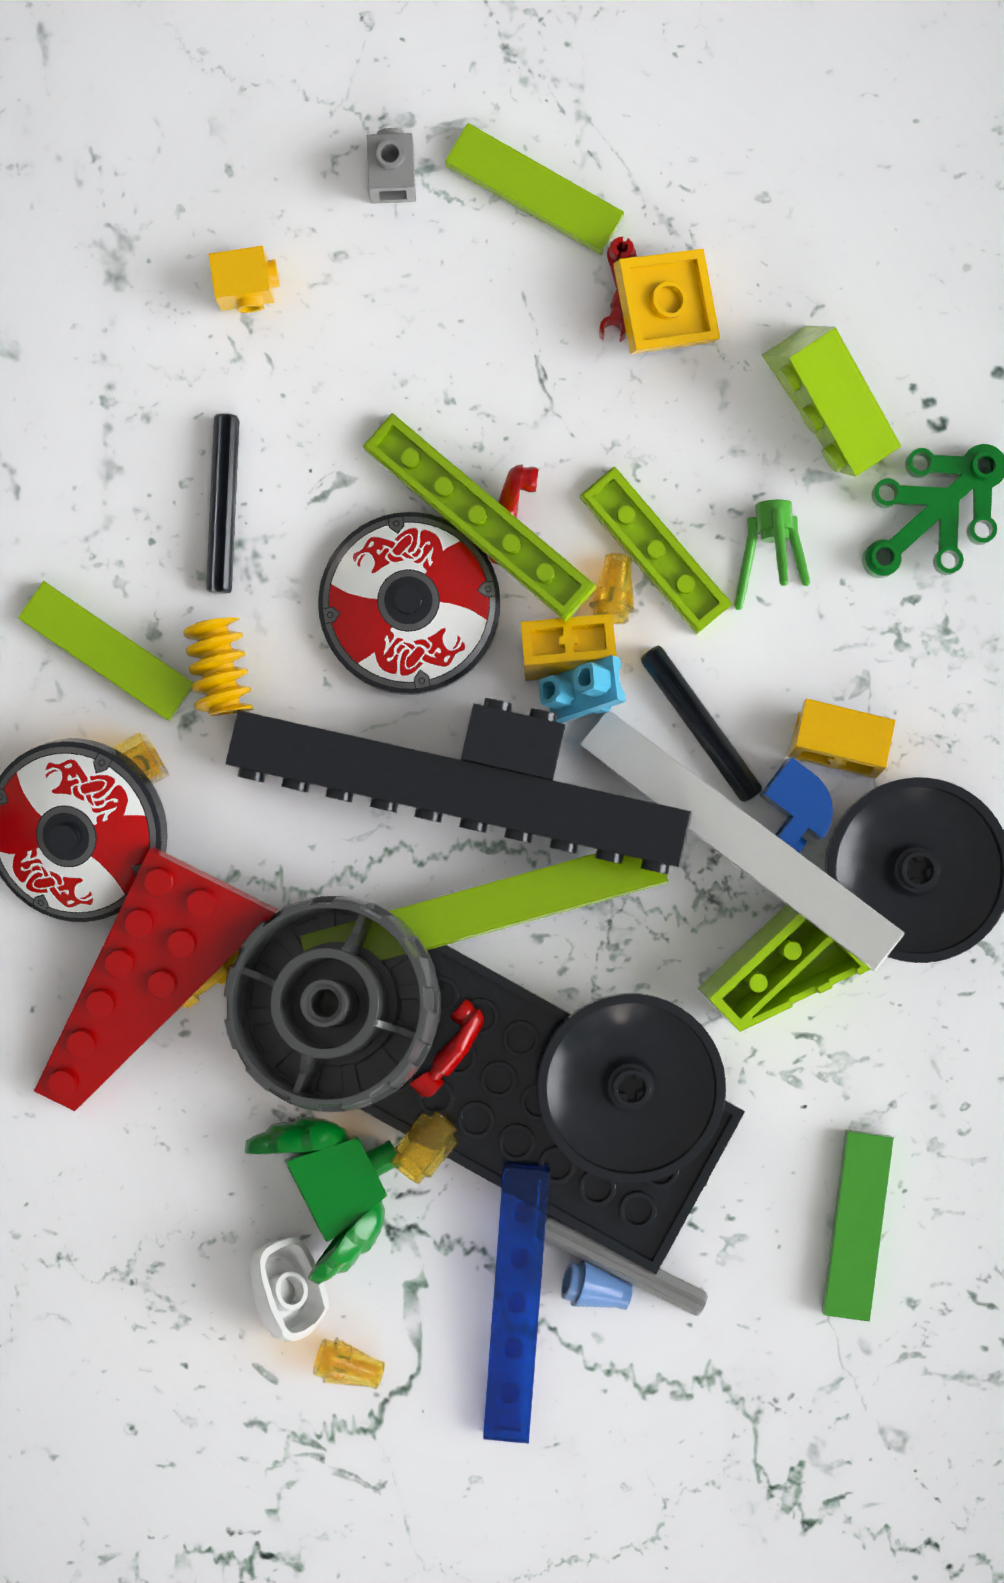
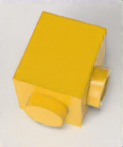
(243, 279)

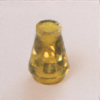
(614, 589)
(346, 1365)

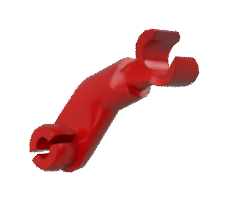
(618, 250)
(517, 479)
(454, 1051)

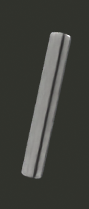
(660, 1285)

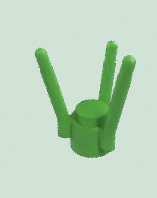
(776, 526)

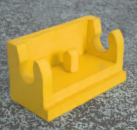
(559, 646)
(842, 738)

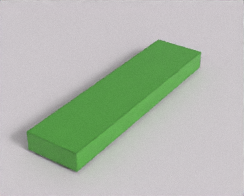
(857, 1225)

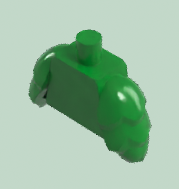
(336, 1183)

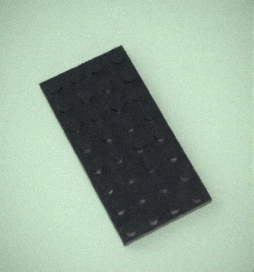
(500, 1122)

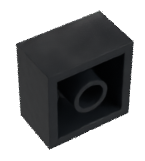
(513, 739)

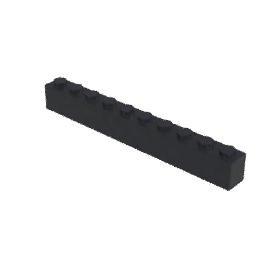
(459, 789)

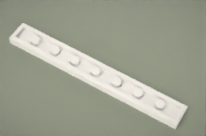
(744, 841)

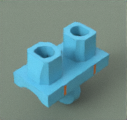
(583, 689)

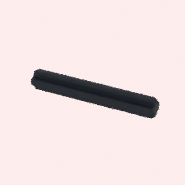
(222, 503)
(701, 723)

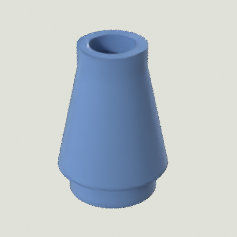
(592, 1287)

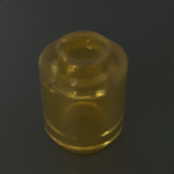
(425, 1147)

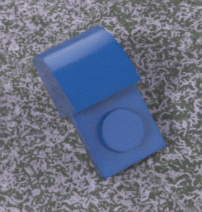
(802, 800)

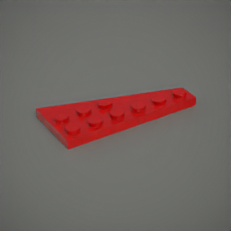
(158, 953)

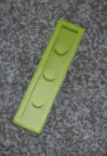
(534, 188)
(655, 550)
(106, 651)

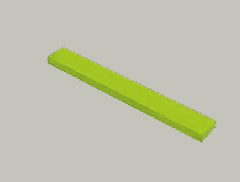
(502, 904)

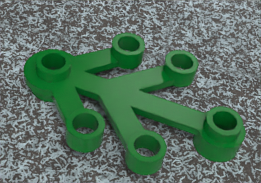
(940, 505)

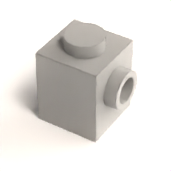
(391, 166)

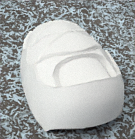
(283, 1293)

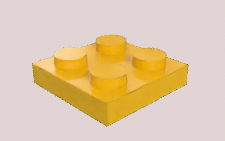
(666, 301)

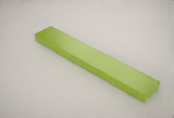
(479, 517)

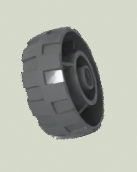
(382, 1015)

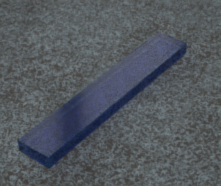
(516, 1303)

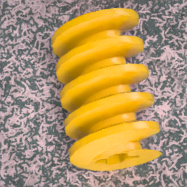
(217, 667)

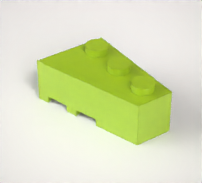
(833, 398)
(778, 968)

